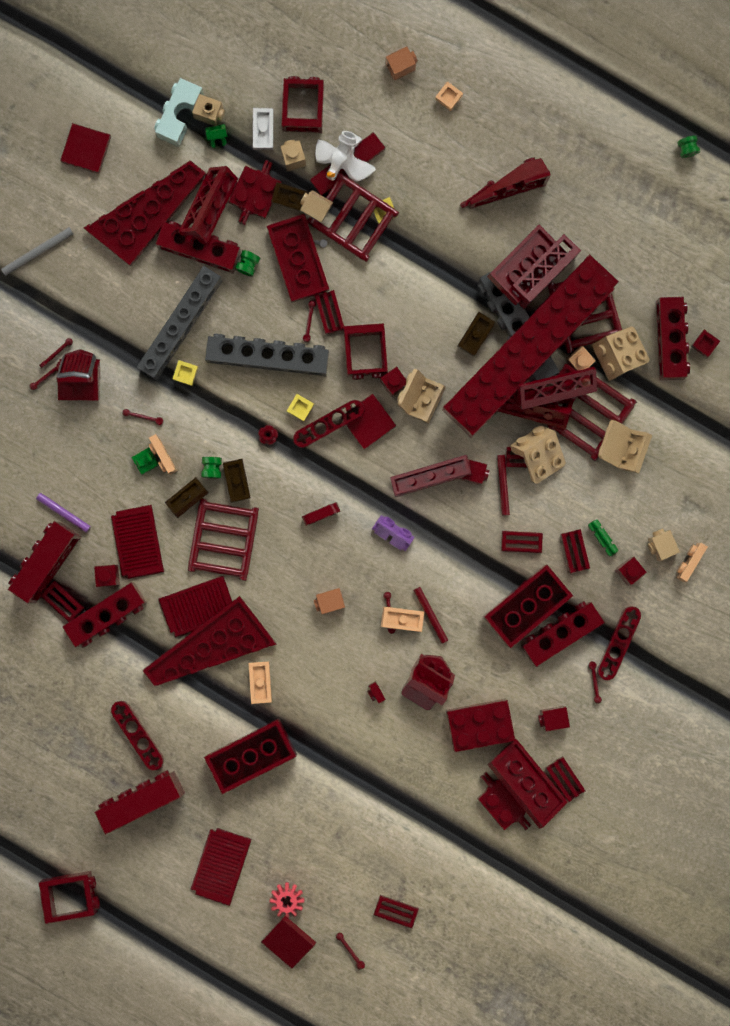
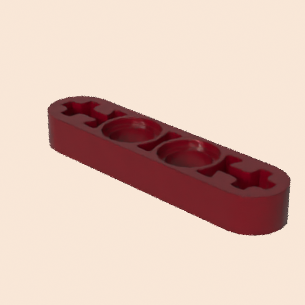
(329, 424)
(615, 641)
(140, 733)

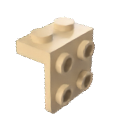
(620, 352)
(420, 396)
(624, 447)
(540, 452)

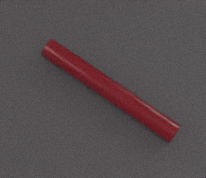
(503, 485)
(431, 615)

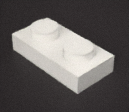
(263, 128)

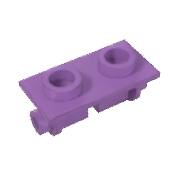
(401, 536)

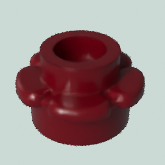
(268, 440)

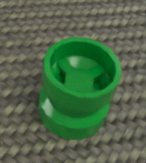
(247, 263)
(211, 467)

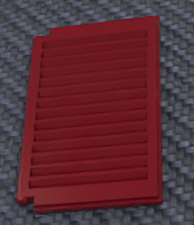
(137, 542)
(194, 605)
(220, 865)

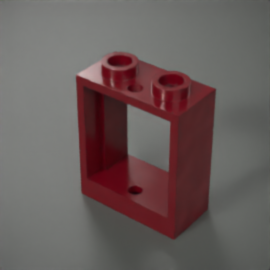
(300, 124)
(366, 330)
(48, 902)

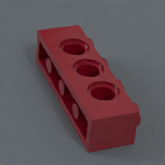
(225, 262)
(668, 369)
(591, 621)
(75, 628)

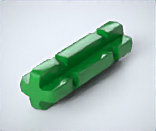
(602, 537)

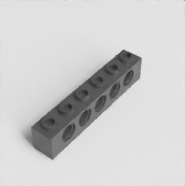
(505, 322)
(180, 323)
(217, 342)

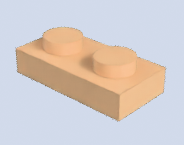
(158, 448)
(686, 568)
(402, 619)
(260, 682)

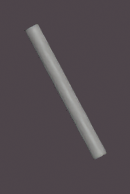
(37, 251)

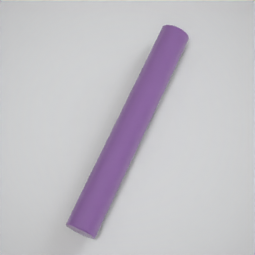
(63, 512)

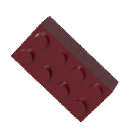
(44, 562)
(527, 606)
(250, 756)
(137, 803)

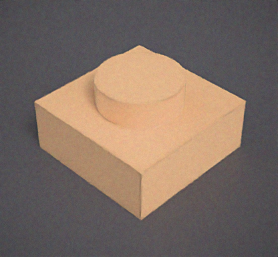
(449, 96)
(580, 359)

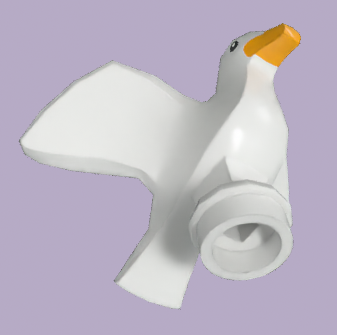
(343, 157)

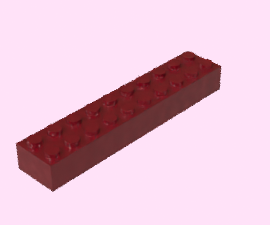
(528, 349)

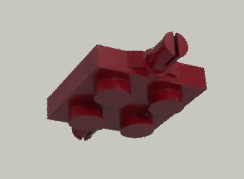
(254, 192)
(501, 804)

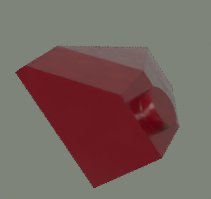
(524, 178)

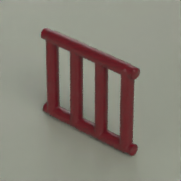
(374, 202)
(610, 313)
(629, 405)
(248, 533)

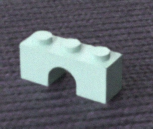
(183, 96)

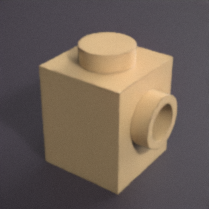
(208, 110)
(293, 155)
(315, 205)
(663, 544)

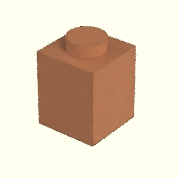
(401, 63)
(329, 601)

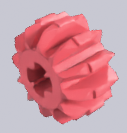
(295, 900)

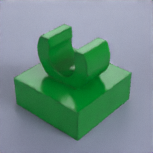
(216, 132)
(145, 461)

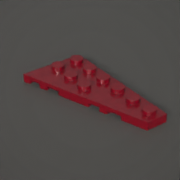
(139, 219)
(221, 638)

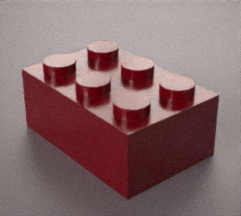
(480, 725)

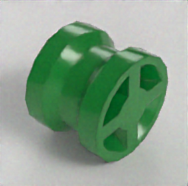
(688, 146)

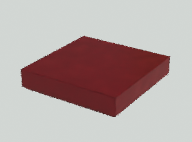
(85, 148)
(372, 424)
(288, 942)

